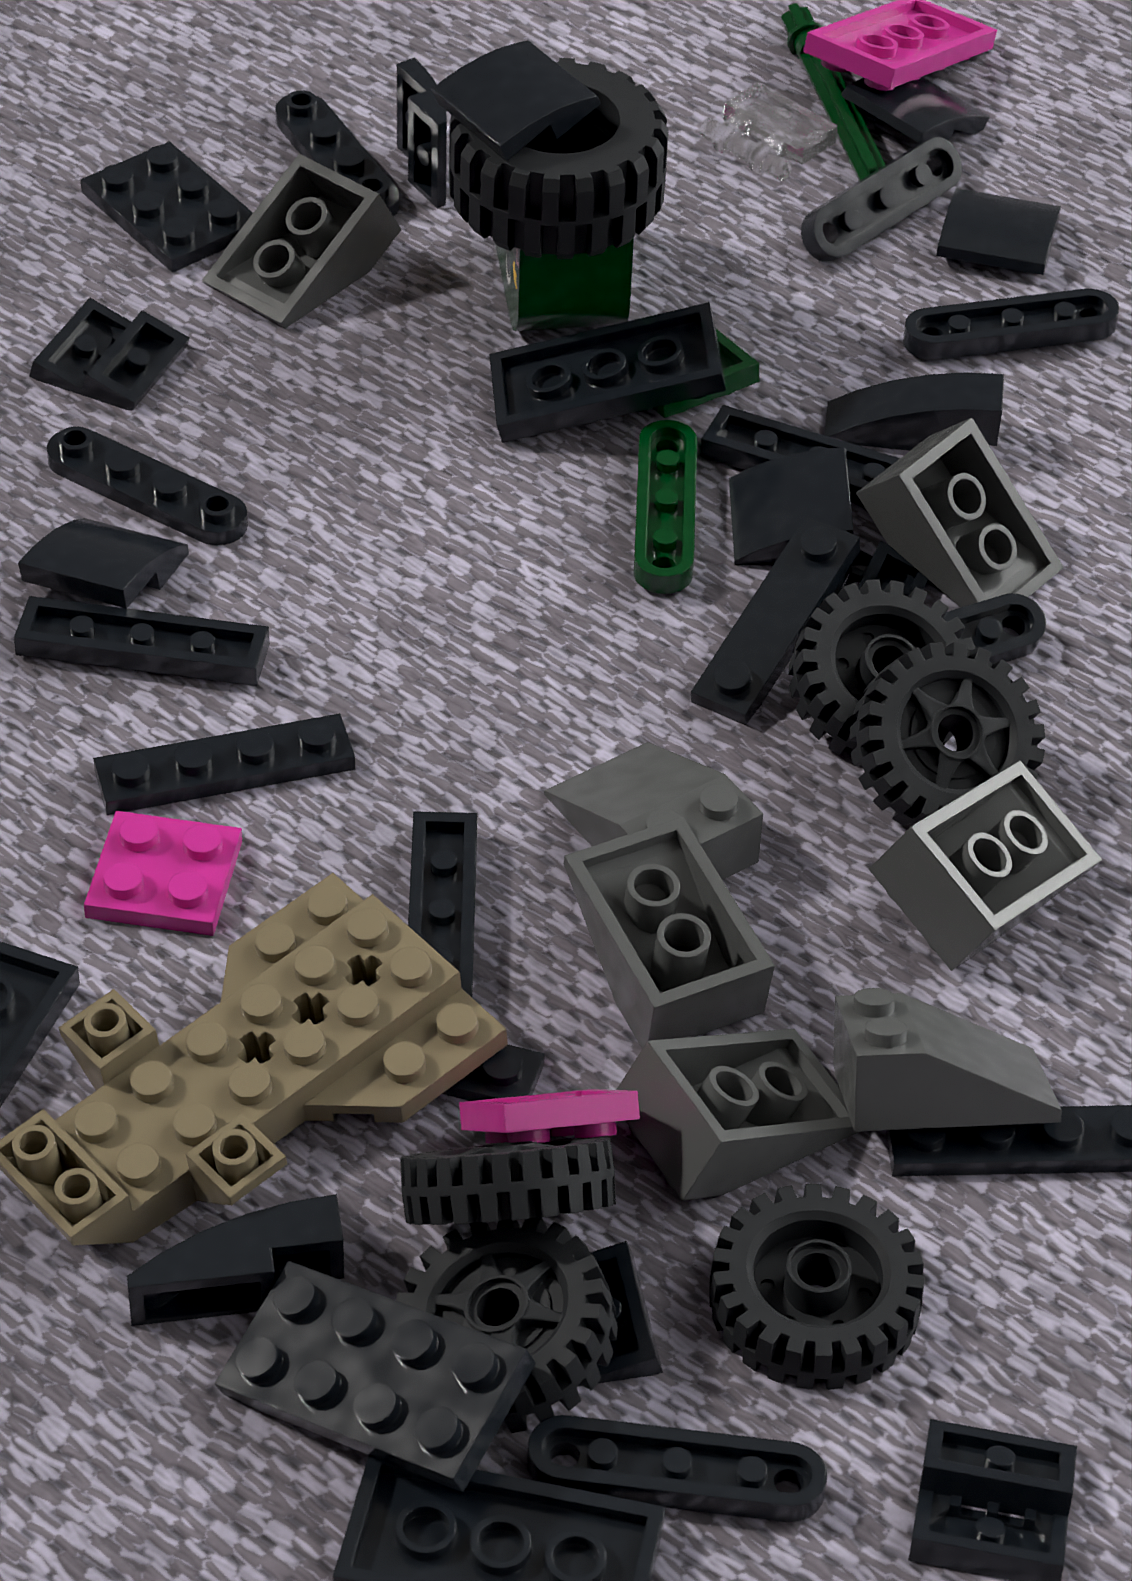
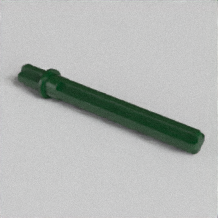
(829, 88)

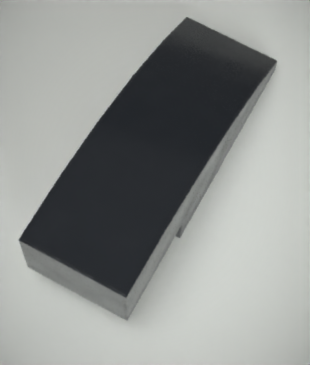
(912, 408)
(237, 1262)

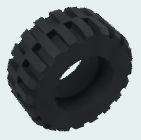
(573, 190)

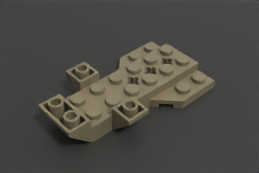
(203, 1110)

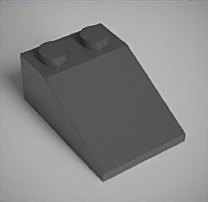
(304, 243)
(960, 519)
(656, 787)
(983, 864)
(669, 934)
(931, 1069)
(732, 1108)

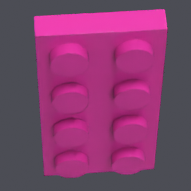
(899, 42)

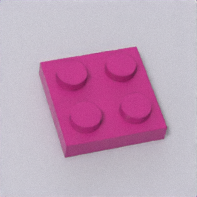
(163, 873)
(566, 1113)

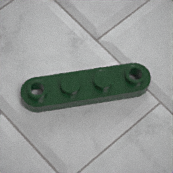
(665, 507)

